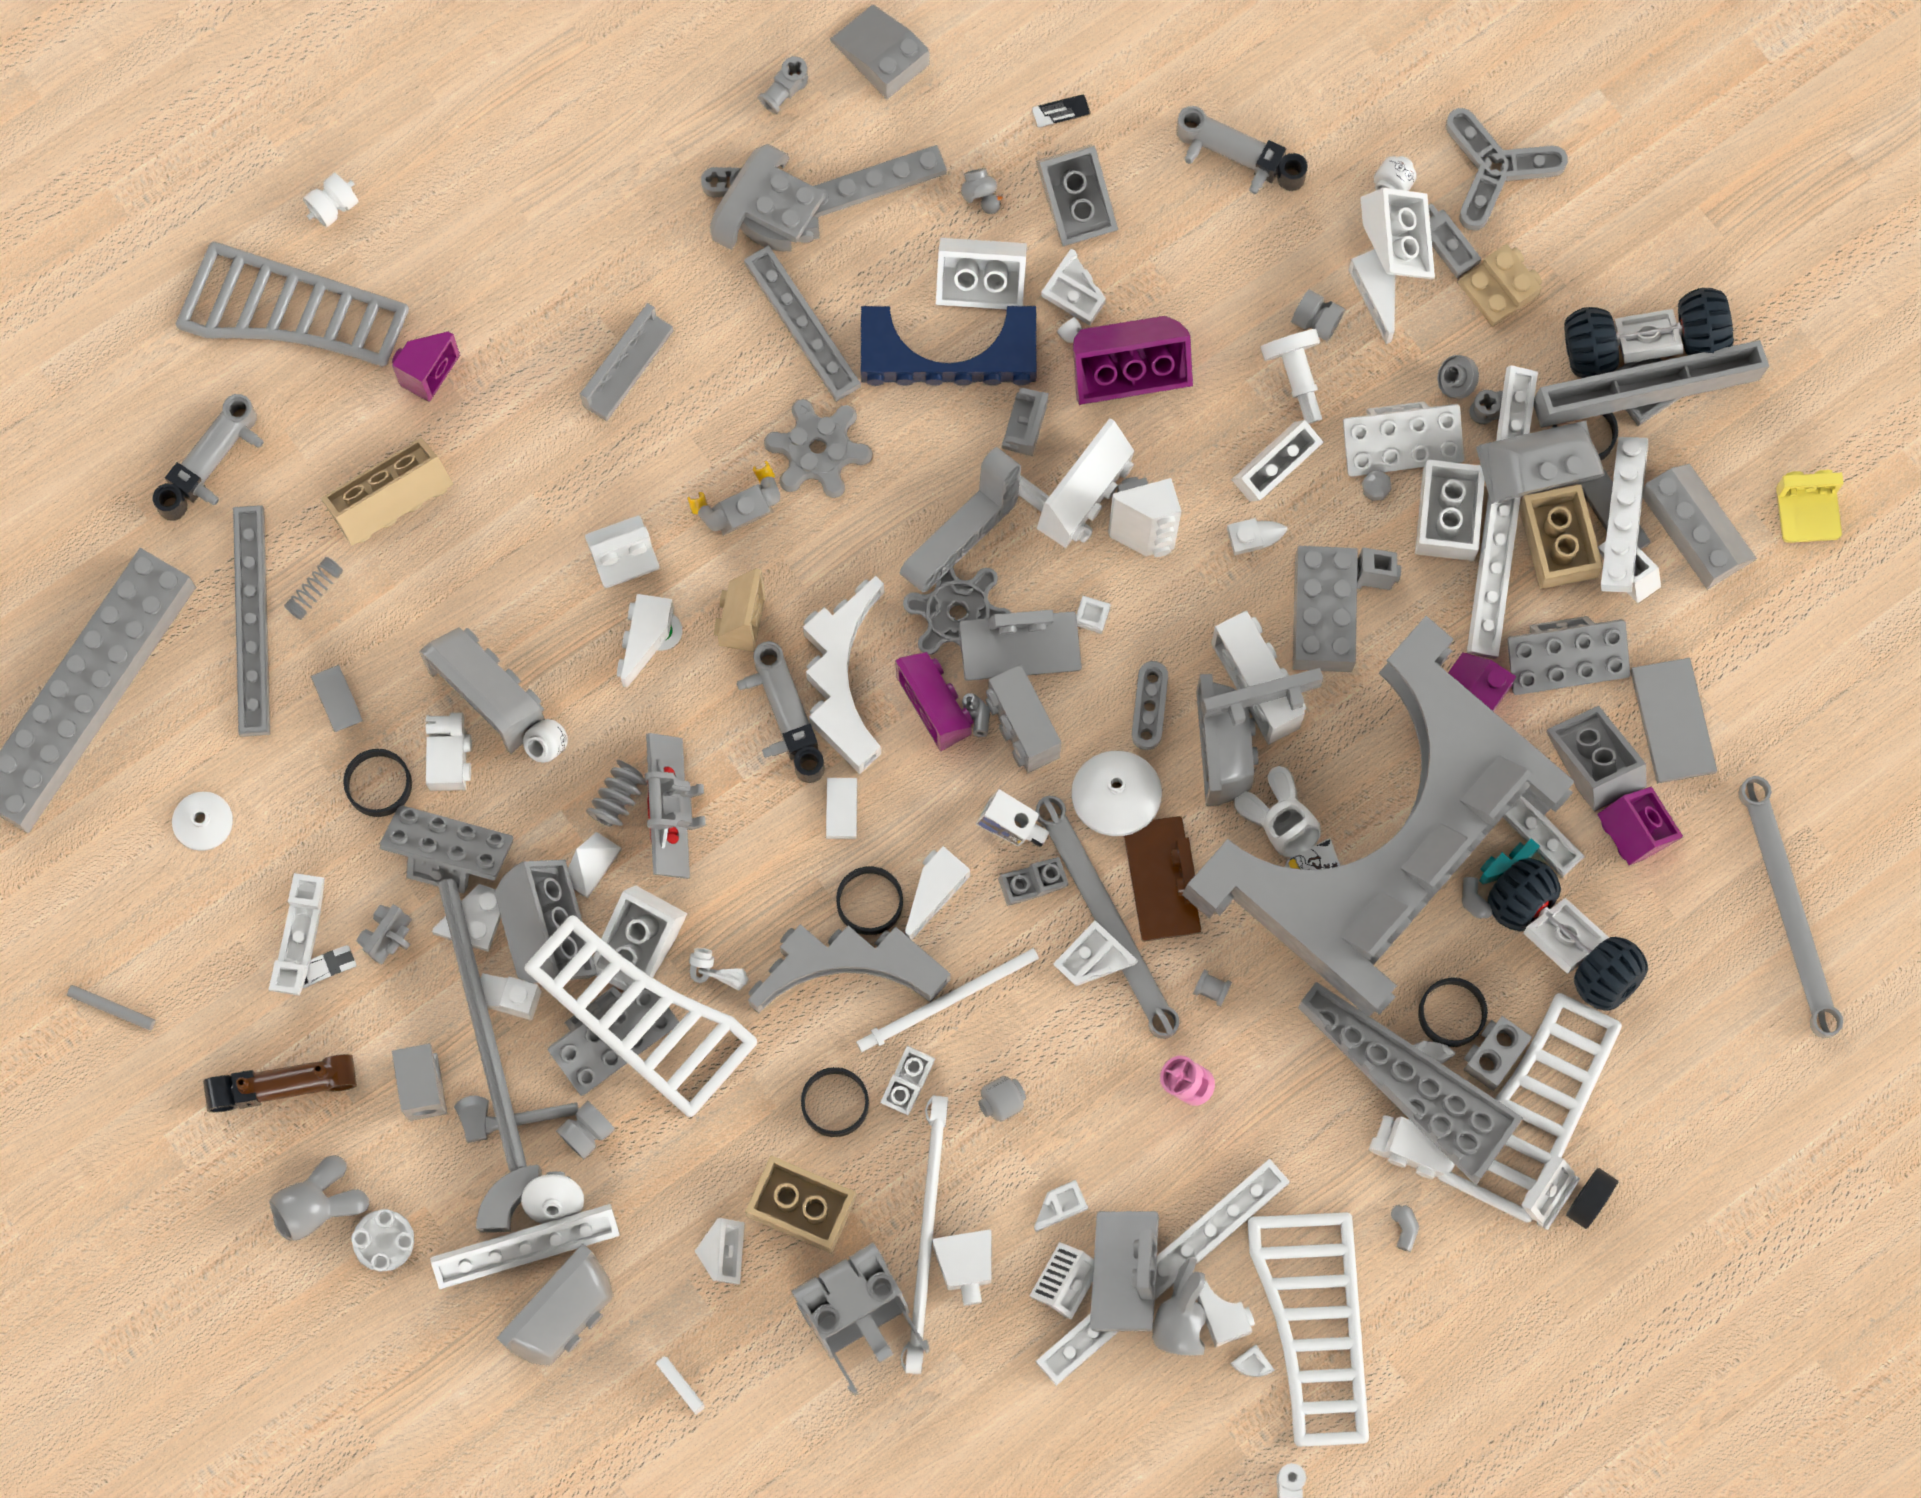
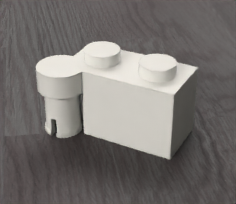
(447, 753)
(1408, 1145)

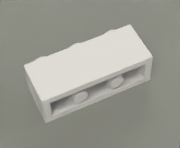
(1277, 460)

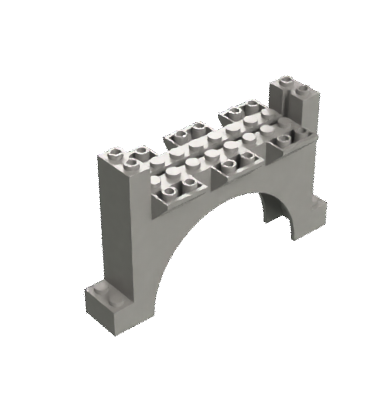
(1354, 912)

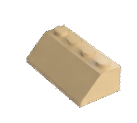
(387, 491)

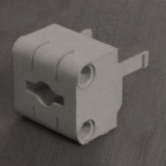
(852, 1303)

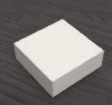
(1092, 614)

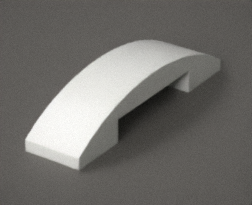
(299, 934)

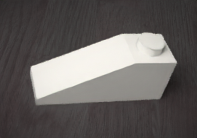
(1376, 290)
(938, 883)

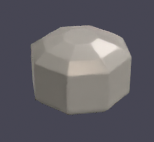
(1376, 485)

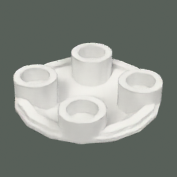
(383, 1240)

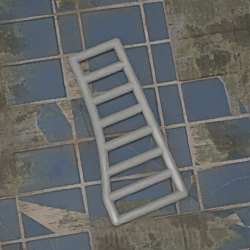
(272, 331)

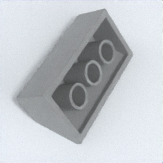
(1697, 525)

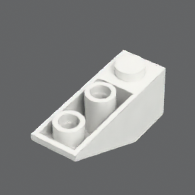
(648, 631)

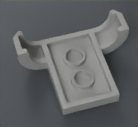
(766, 198)

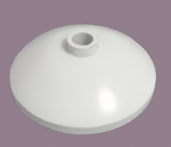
(1120, 809)

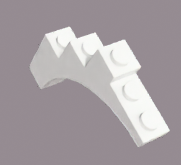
(834, 636)

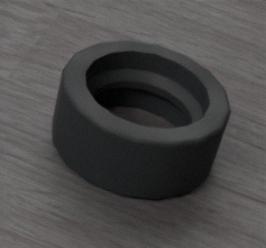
(1592, 1198)

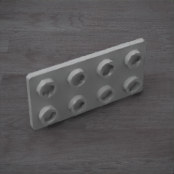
(1035, 639)
(1568, 654)
(445, 847)
(590, 1060)
(1124, 1271)

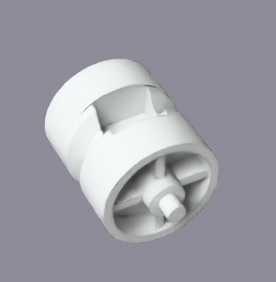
(334, 197)

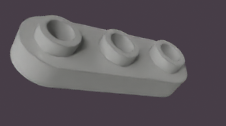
(1149, 693)

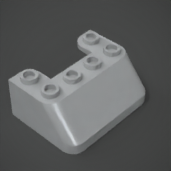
(484, 684)

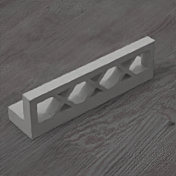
(625, 363)

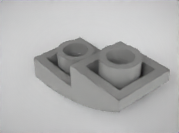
(336, 698)
(1033, 881)

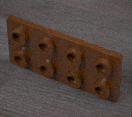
(1159, 873)

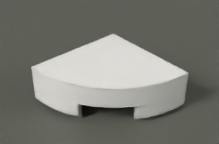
(1436, 1050)
(1252, 1363)

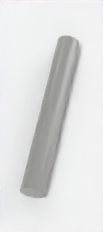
(111, 1007)

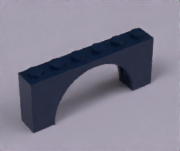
(889, 359)

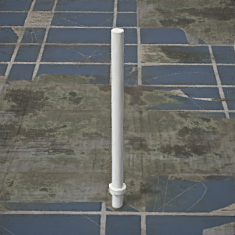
(878, 1036)

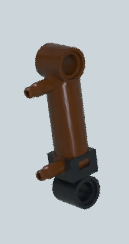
(251, 1088)

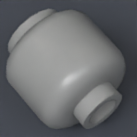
(1002, 1098)

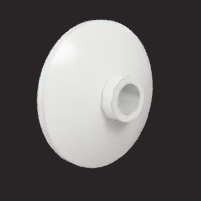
(212, 830)
(552, 1198)

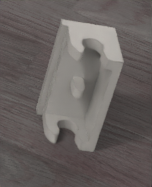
(1025, 421)

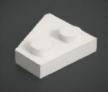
(1074, 290)
(1093, 956)

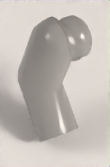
(979, 712)

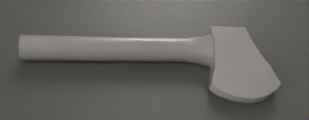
(477, 1125)

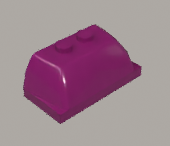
(1131, 359)

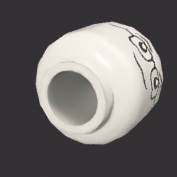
(1395, 174)
(545, 740)

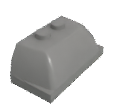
(1539, 462)
(1225, 748)
(532, 906)
(560, 1311)

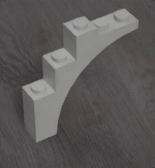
(848, 952)

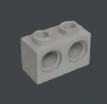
(1502, 1056)

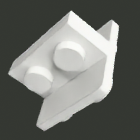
(622, 551)

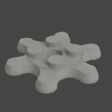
(823, 466)
(948, 593)

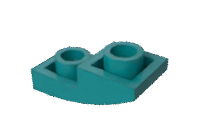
(1494, 868)

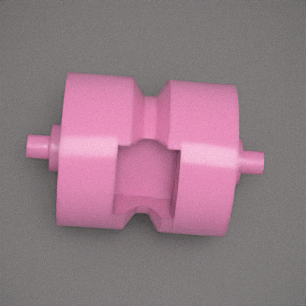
(1187, 1080)

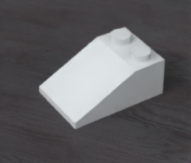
(1400, 231)
(641, 932)

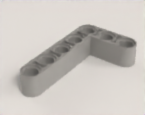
(969, 524)

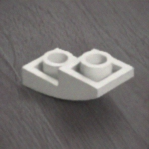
(907, 1080)

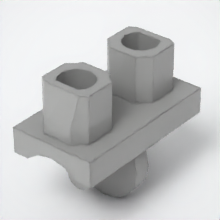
(388, 935)

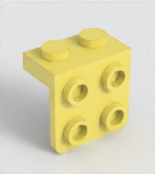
(1809, 506)

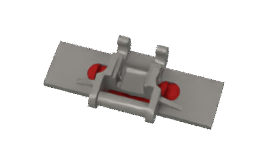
(669, 806)

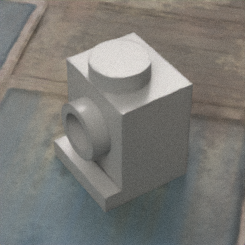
(1377, 569)

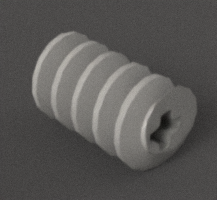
(616, 794)

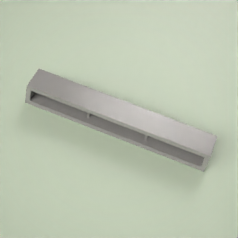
(1650, 383)

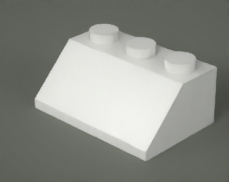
(980, 273)

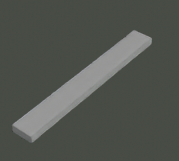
(251, 621)

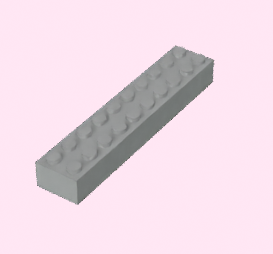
(88, 685)

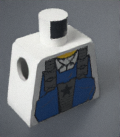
(999, 819)

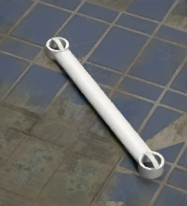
(937, 1122)

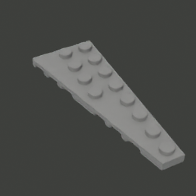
(1443, 1105)

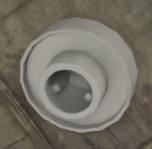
(1458, 376)

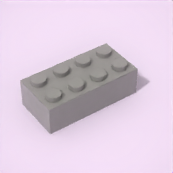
(1325, 608)

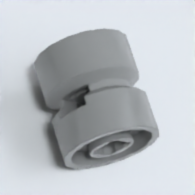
(1318, 315)
(585, 1130)

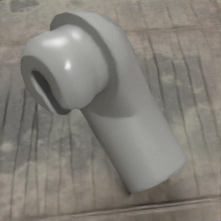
(1472, 901)
(1408, 1224)

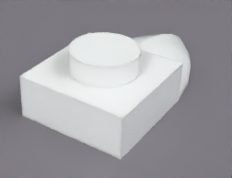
(1254, 535)

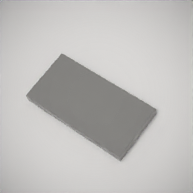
(1673, 720)

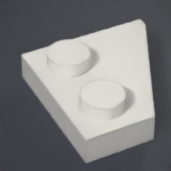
(480, 915)

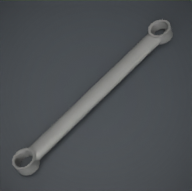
(1790, 907)
(1106, 914)

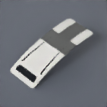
(329, 965)

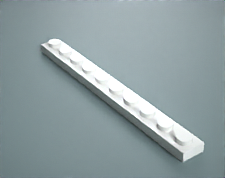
(1500, 524)
(1194, 1242)

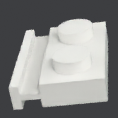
(1550, 1192)

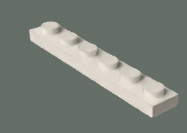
(1624, 514)
(524, 1246)

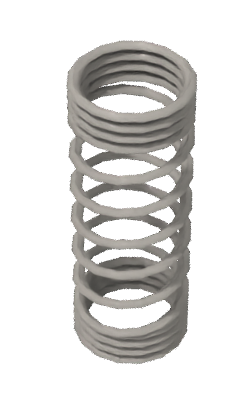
(332, 568)

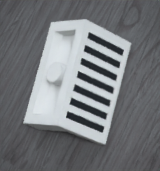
(1065, 1280)

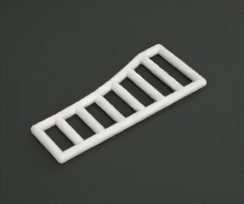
(667, 995)
(1575, 1105)
(1291, 1346)

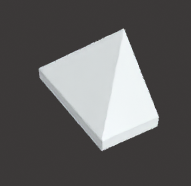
(591, 863)
(722, 1250)

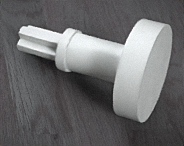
(1298, 371)

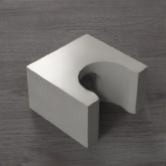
(419, 1082)

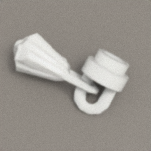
(703, 958)

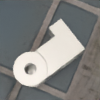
(1290, 1481)

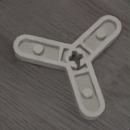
(1488, 183)

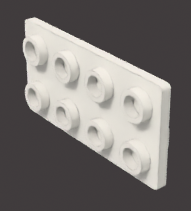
(1402, 437)

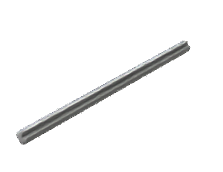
(482, 1025)

